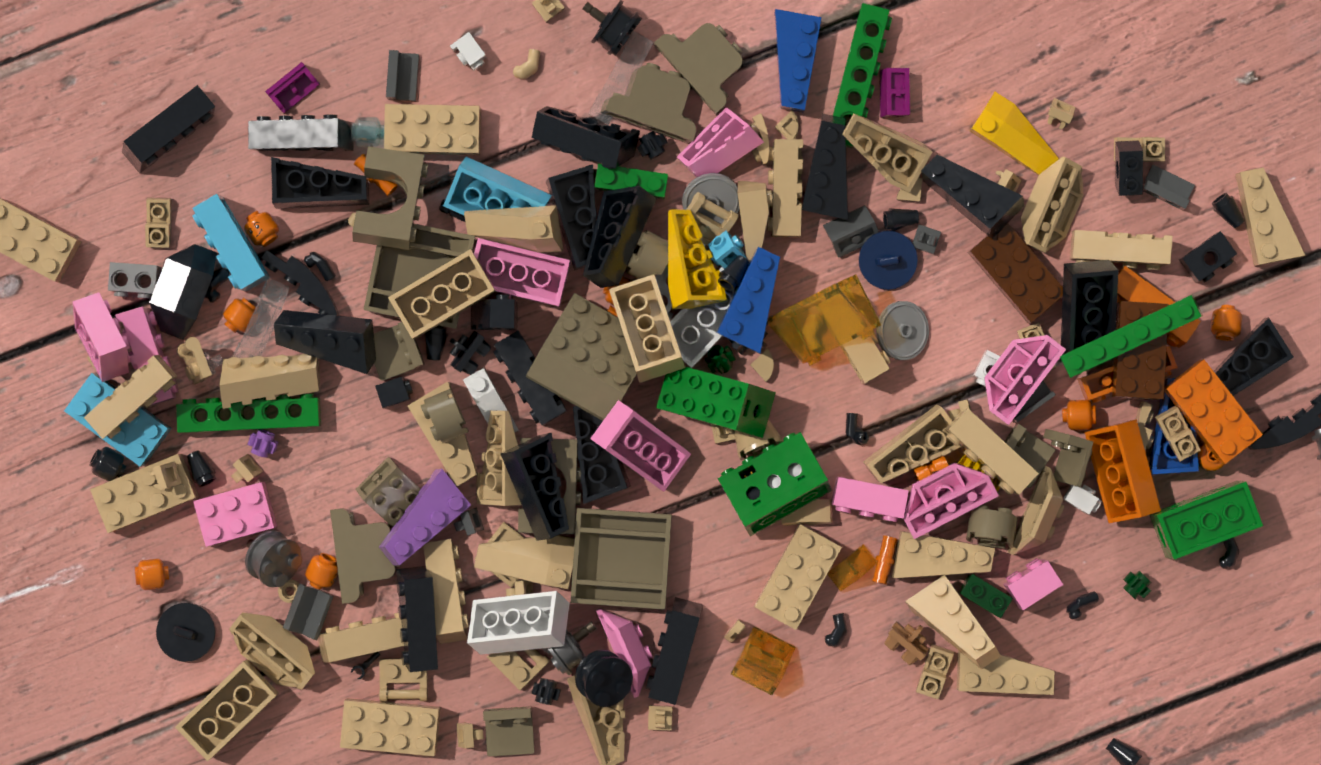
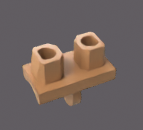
(908, 638)

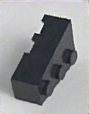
(495, 314)

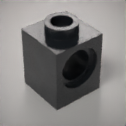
(394, 392)

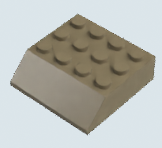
(398, 267)
(585, 359)
(621, 558)

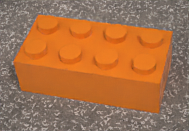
(1212, 411)
(1123, 472)

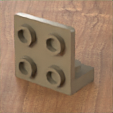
(396, 352)
(1029, 448)
(1072, 457)
(388, 491)
(509, 731)

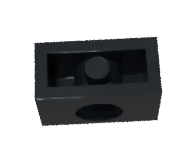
(1128, 168)
(1195, 263)

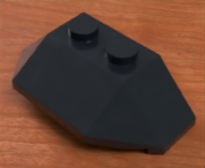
(182, 289)

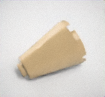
(754, 445)

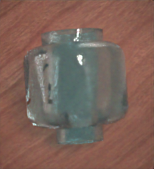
(367, 131)

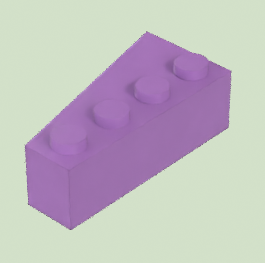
(427, 515)

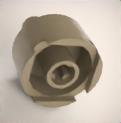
(648, 256)
(444, 416)
(992, 527)

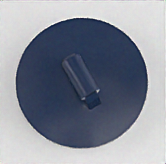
(888, 260)

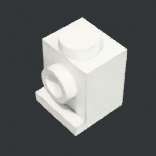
(469, 51)
(987, 359)
(1082, 498)

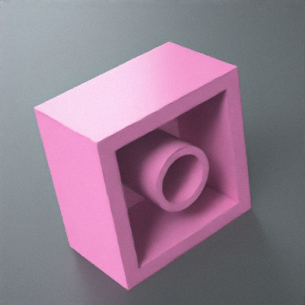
(1032, 583)

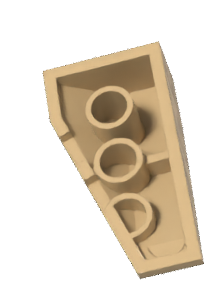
(754, 212)
(524, 227)

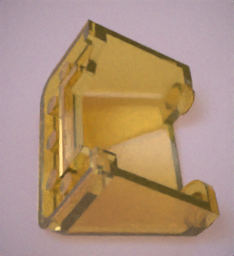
(826, 320)

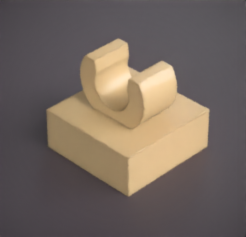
(548, 8)
(1061, 111)
(1008, 180)
(962, 405)
(722, 434)
(246, 469)
(166, 476)
(521, 587)
(660, 717)
(467, 734)

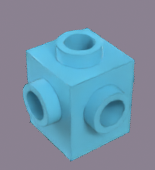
(726, 249)

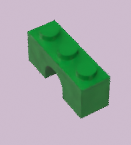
(623, 177)

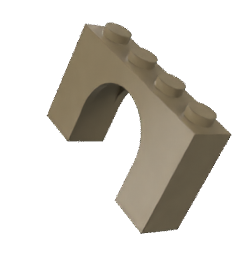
(397, 227)
(566, 455)

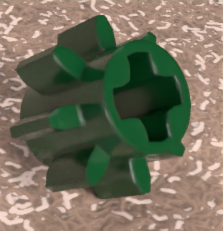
(720, 359)
(1137, 585)

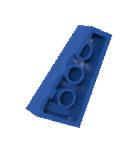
(795, 56)
(750, 305)
(1162, 456)

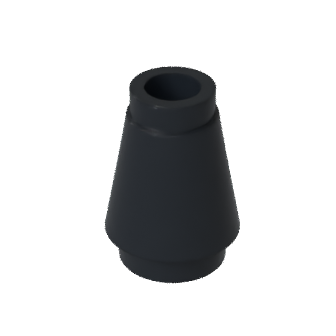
(1227, 208)
(899, 218)
(733, 274)
(435, 342)
(201, 470)
(1123, 753)

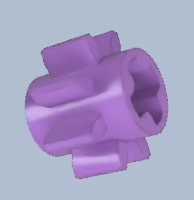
(262, 443)

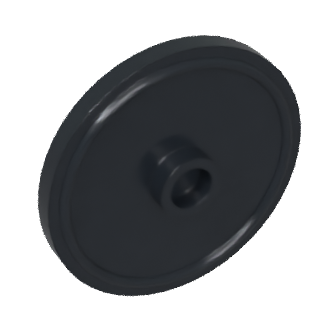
(185, 632)

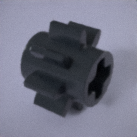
(652, 145)
(546, 691)

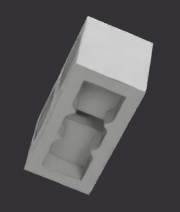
(134, 273)

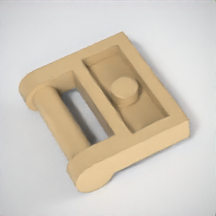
(707, 226)
(195, 360)
(516, 668)
(394, 672)

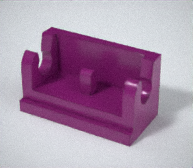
(292, 87)
(894, 92)

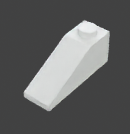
(485, 394)

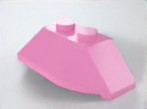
(1019, 374)
(946, 497)
(627, 645)

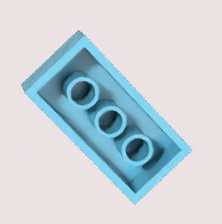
(486, 189)
(231, 243)
(136, 439)

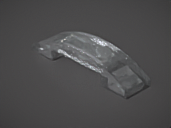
(632, 57)
(263, 319)

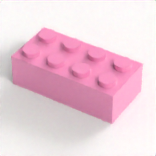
(523, 272)
(640, 445)

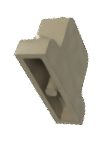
(704, 61)
(654, 103)
(359, 553)

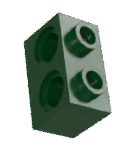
(985, 595)

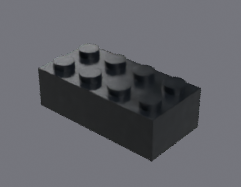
(1088, 302)

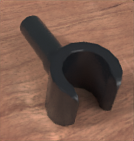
(366, 664)

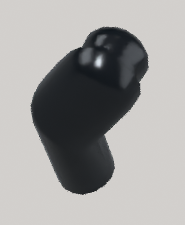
(322, 264)
(218, 279)
(854, 432)
(1231, 554)
(1080, 602)
(839, 633)

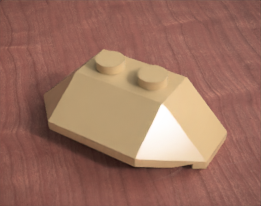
(1052, 204)
(1039, 514)
(273, 649)

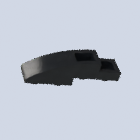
(310, 289)
(1284, 430)

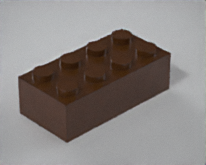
(1017, 273)
(1142, 369)

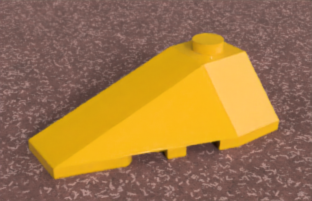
(1012, 134)
(690, 269)

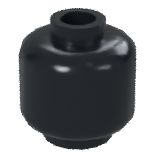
(107, 464)

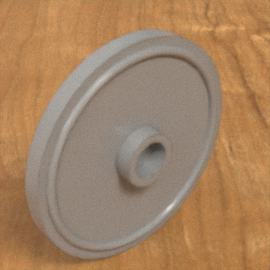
(717, 189)
(902, 330)

